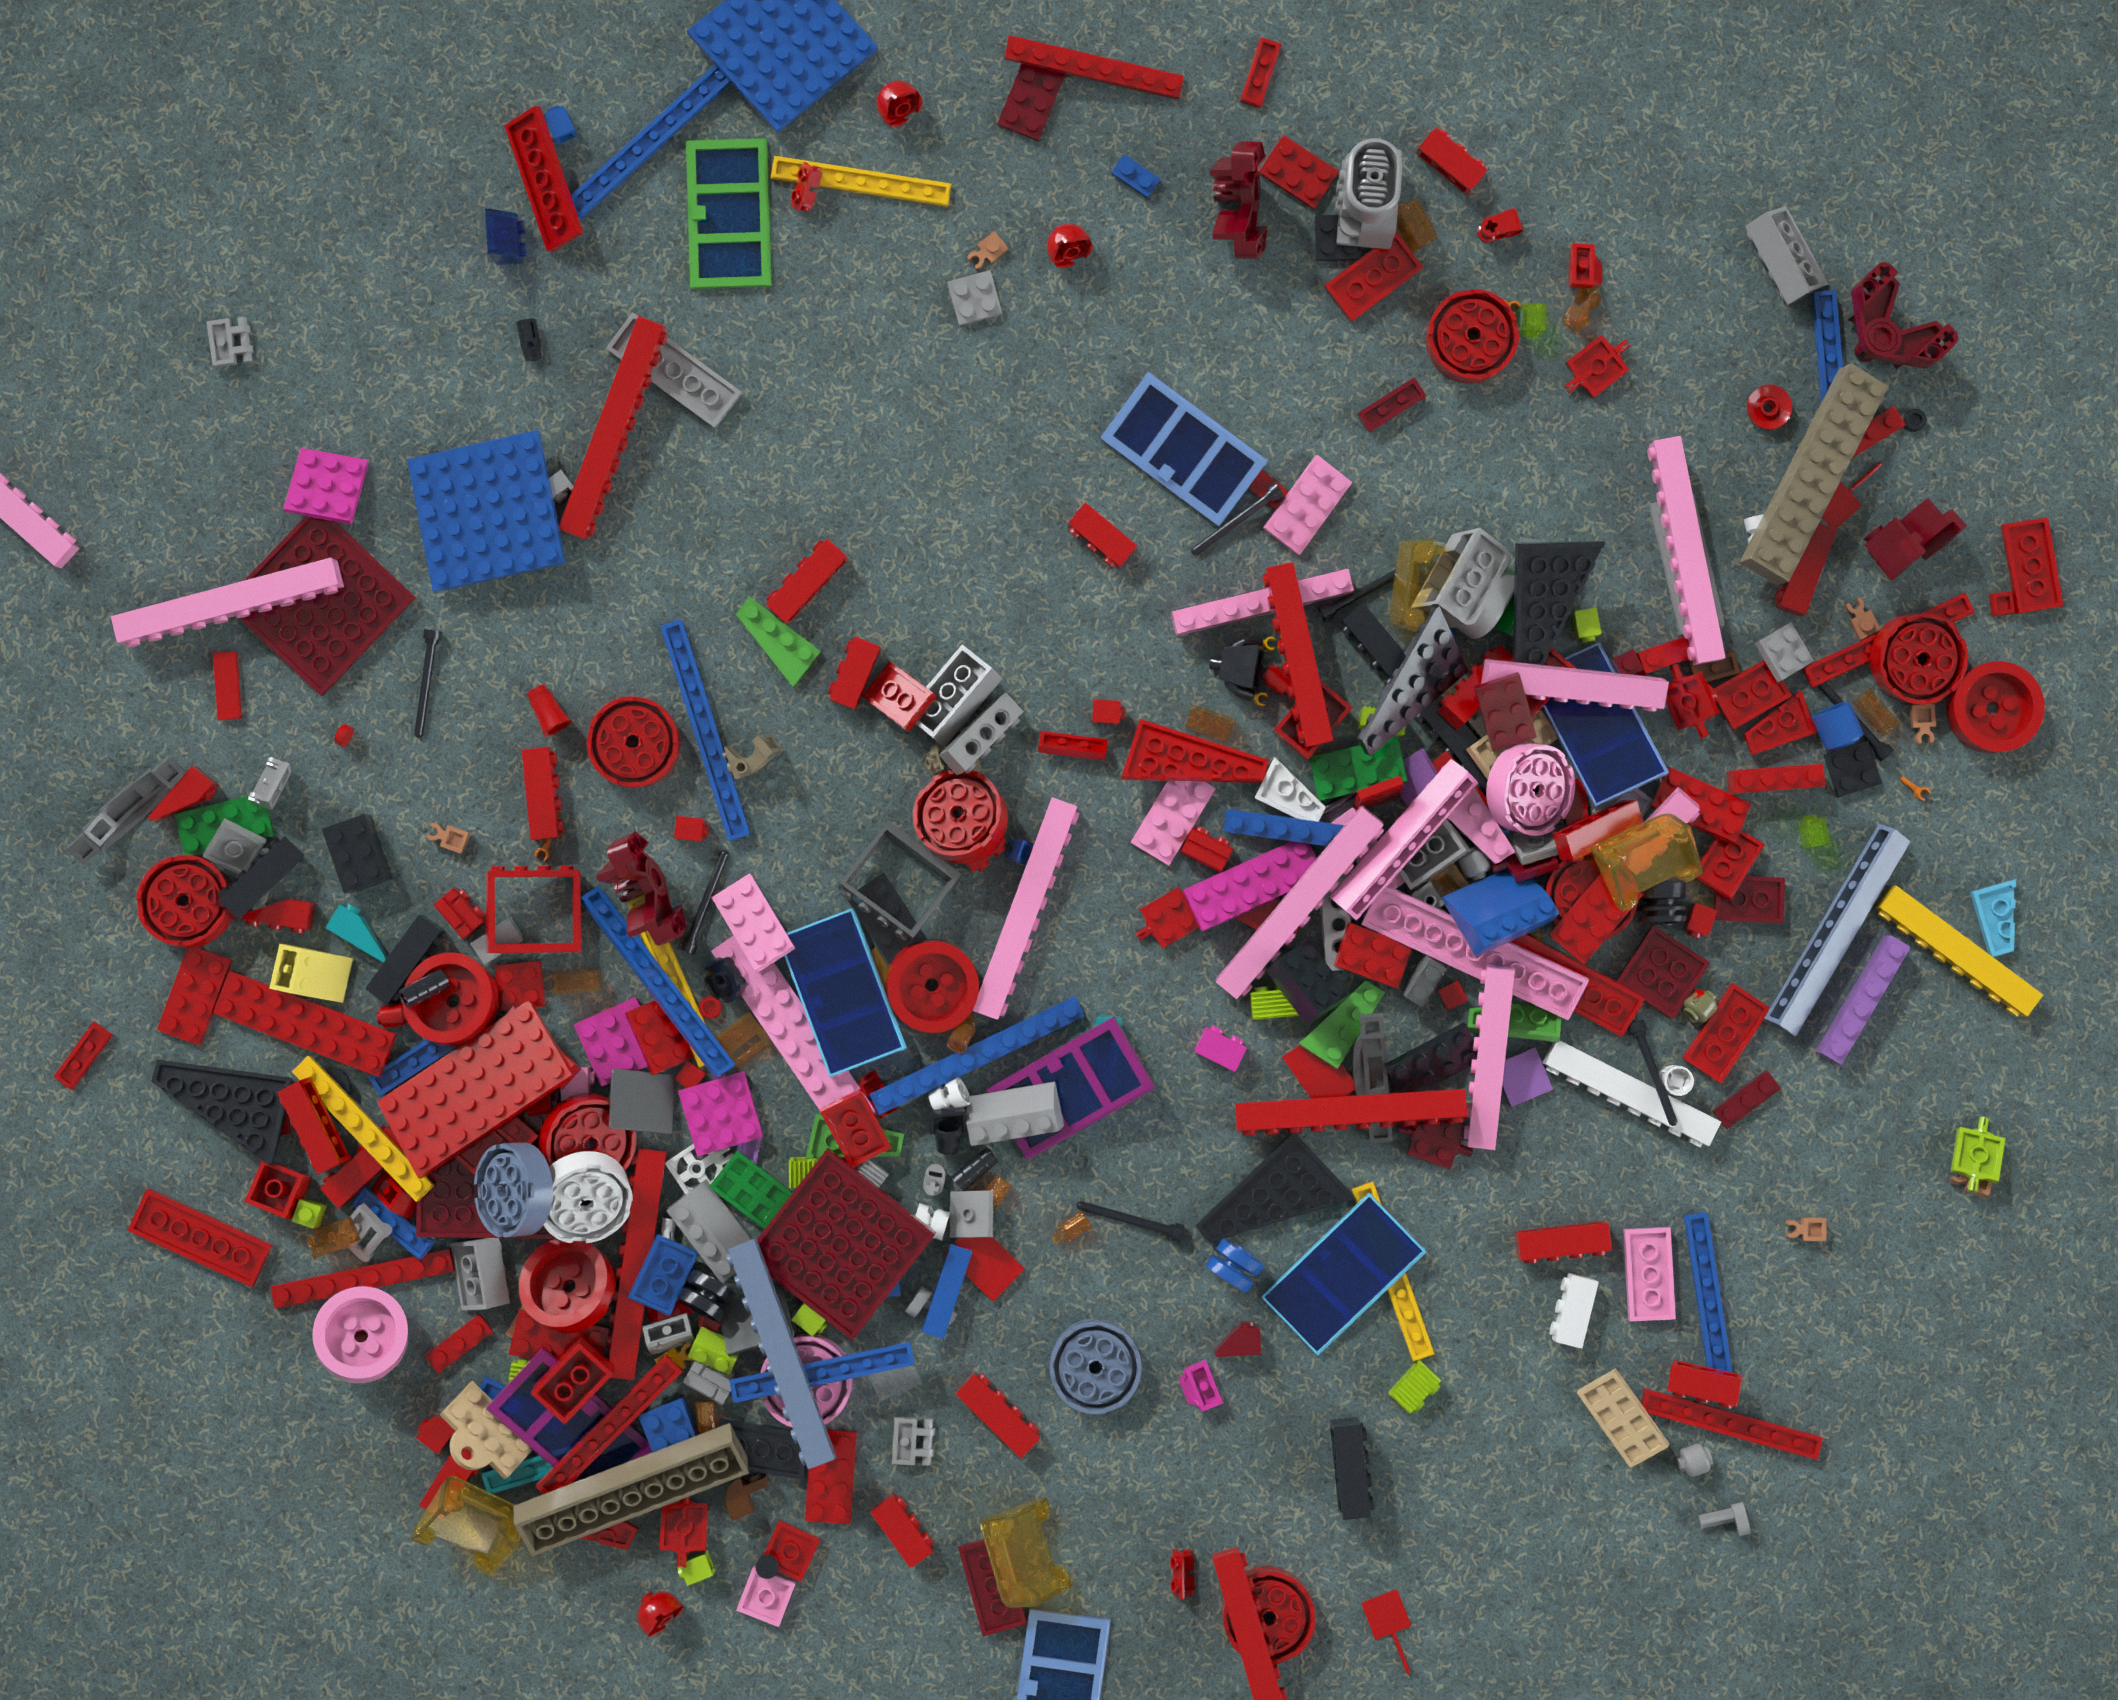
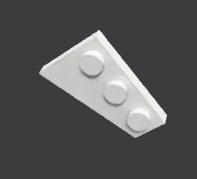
(1288, 794)

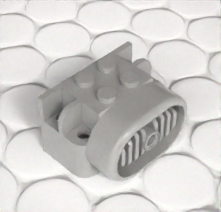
(1369, 195)
(1470, 583)

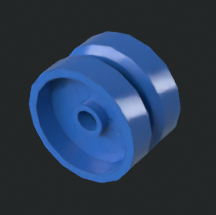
(1236, 1263)

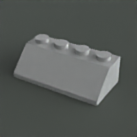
(1786, 255)
(1014, 1113)
(709, 1227)

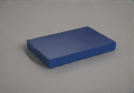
(663, 1274)

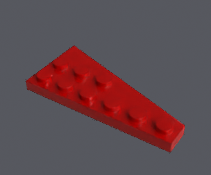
(1175, 756)

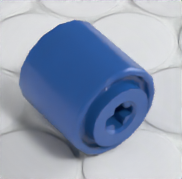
(1837, 726)

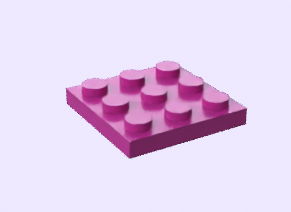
(326, 486)
(611, 1041)
(720, 1113)

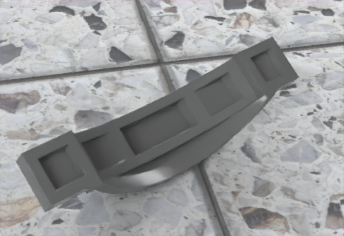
(126, 809)
(1369, 1068)

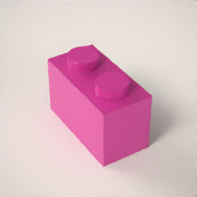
(1220, 1048)

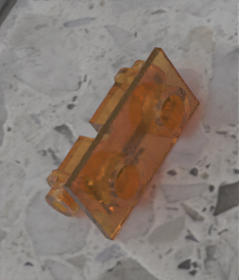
(1579, 316)

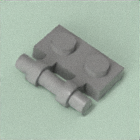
(222, 342)
(905, 1441)

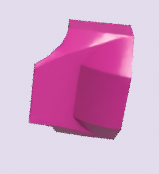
(1200, 1386)

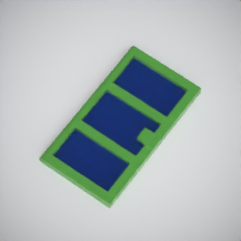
(728, 213)

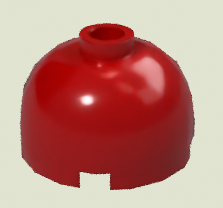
(897, 101)
(1068, 243)
(657, 1611)

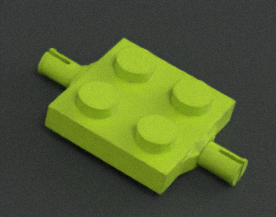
(1978, 1154)

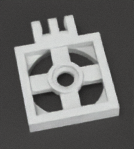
(714, 1157)

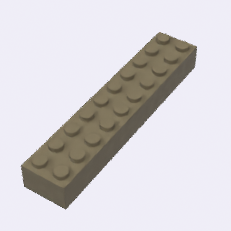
(1814, 474)
(630, 1489)

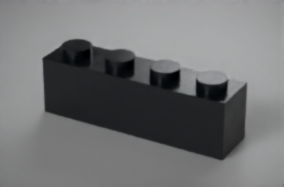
(260, 879)
(404, 958)

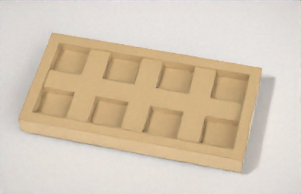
(1485, 757)
(1623, 1418)

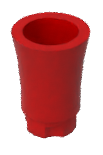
(548, 711)

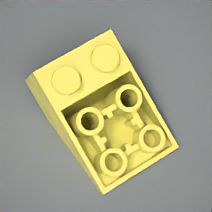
(311, 973)

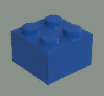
(668, 1423)

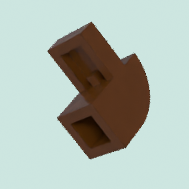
(738, 1494)

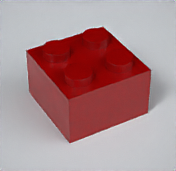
(277, 1189)

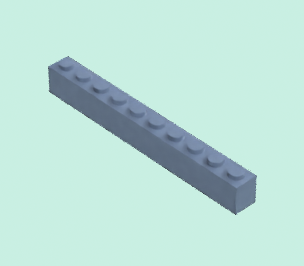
(1837, 929)
(781, 1353)

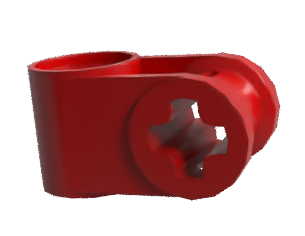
(1502, 225)

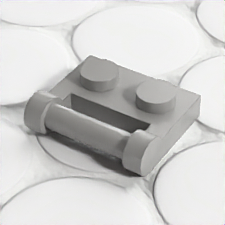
(364, 1221)

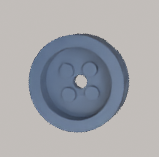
(528, 1189)
(1090, 1342)

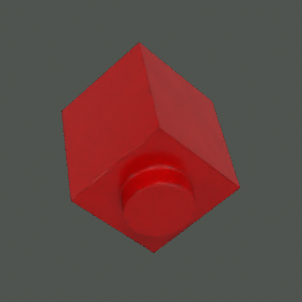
(1107, 712)
(691, 829)
(1699, 920)

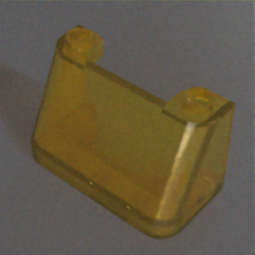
(1409, 557)
(1647, 857)
(471, 1521)
(1022, 1555)

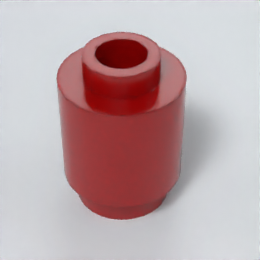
(1275, 679)
(391, 1016)

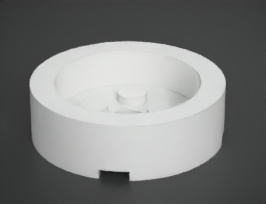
(592, 1178)

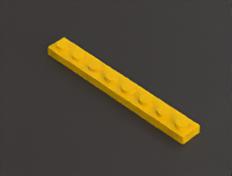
(364, 1129)

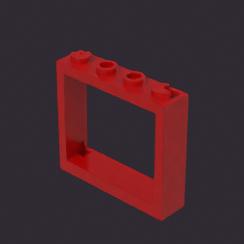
(523, 872)

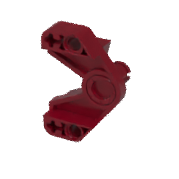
(1239, 181)
(1881, 337)
(1915, 535)
(644, 875)

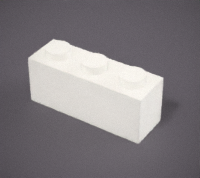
(1574, 1310)

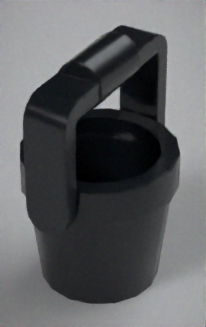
(947, 1130)

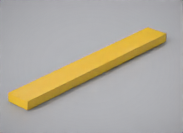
(867, 182)
(667, 960)
(1403, 1300)

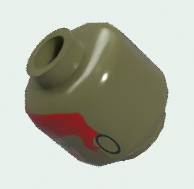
(1700, 1006)

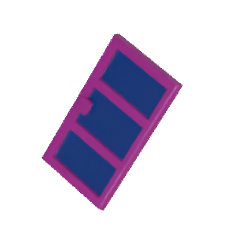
(1091, 1078)
(551, 1437)

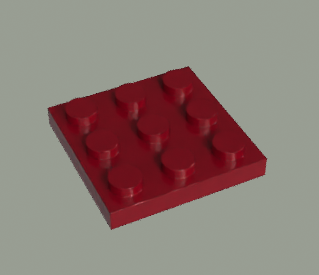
(1663, 971)

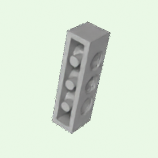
(955, 753)
(1329, 935)

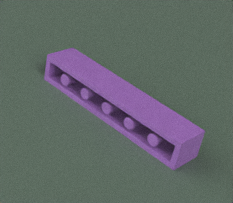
(1862, 999)

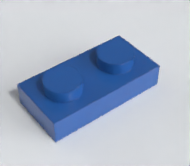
(1135, 176)

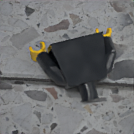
(1242, 666)

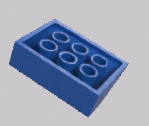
(1499, 910)

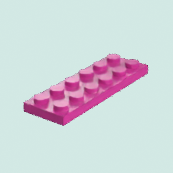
(1248, 884)

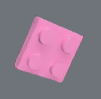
(766, 1597)

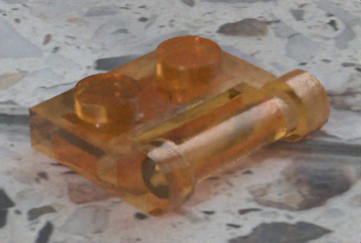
(739, 1034)

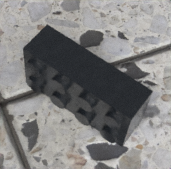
(1350, 1468)

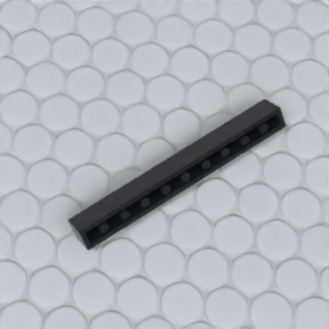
(1388, 655)

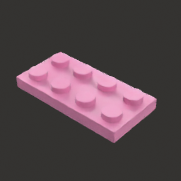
(1307, 505)
(1172, 818)
(753, 923)
(1649, 1274)

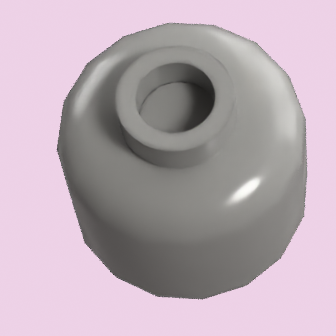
(1474, 864)
(1694, 1460)

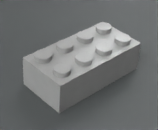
(959, 691)

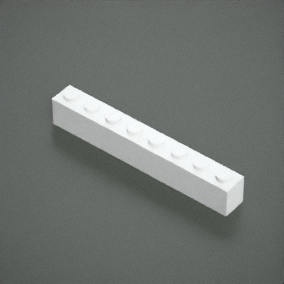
(1630, 1092)

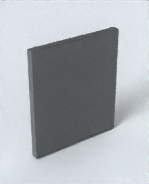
(641, 1101)
(737, 1325)

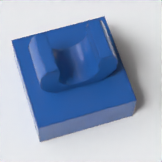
(1020, 851)

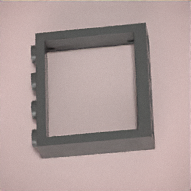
(920, 853)

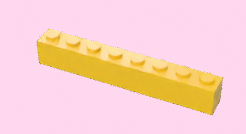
(1958, 951)

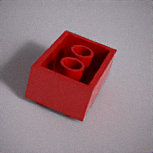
(1287, 727)
(572, 1380)

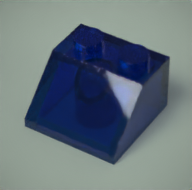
(505, 237)

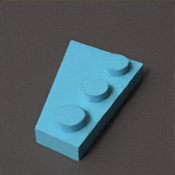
(1995, 914)

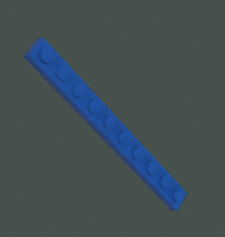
(649, 141)
(705, 730)
(657, 983)
(977, 1055)

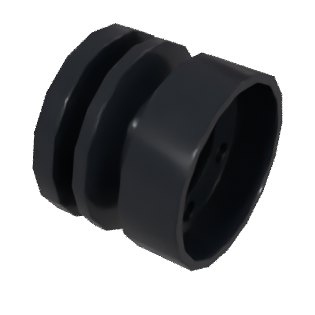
(1663, 904)

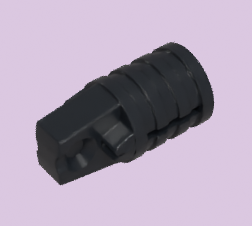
(529, 339)

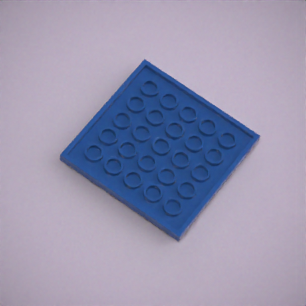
(782, 51)
(486, 511)

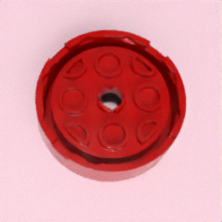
(1468, 359)
(1895, 661)
(2017, 701)
(657, 745)
(971, 834)
(1570, 882)
(188, 925)
(943, 1006)
(476, 1007)
(578, 1120)
(545, 1281)
(1293, 1611)

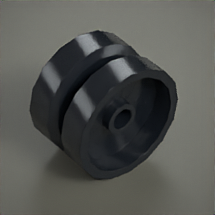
(706, 1295)

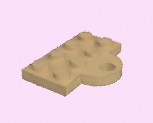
(482, 1434)

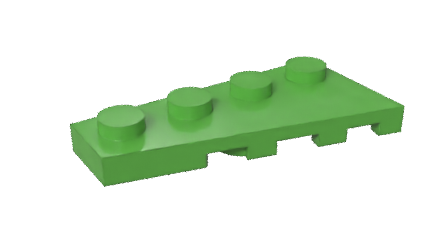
(783, 645)
(1526, 1023)
(1342, 1026)
(822, 1138)

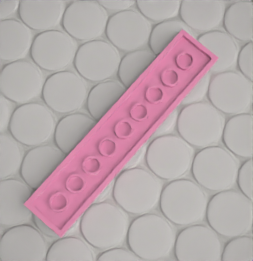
(1439, 937)
(788, 1027)

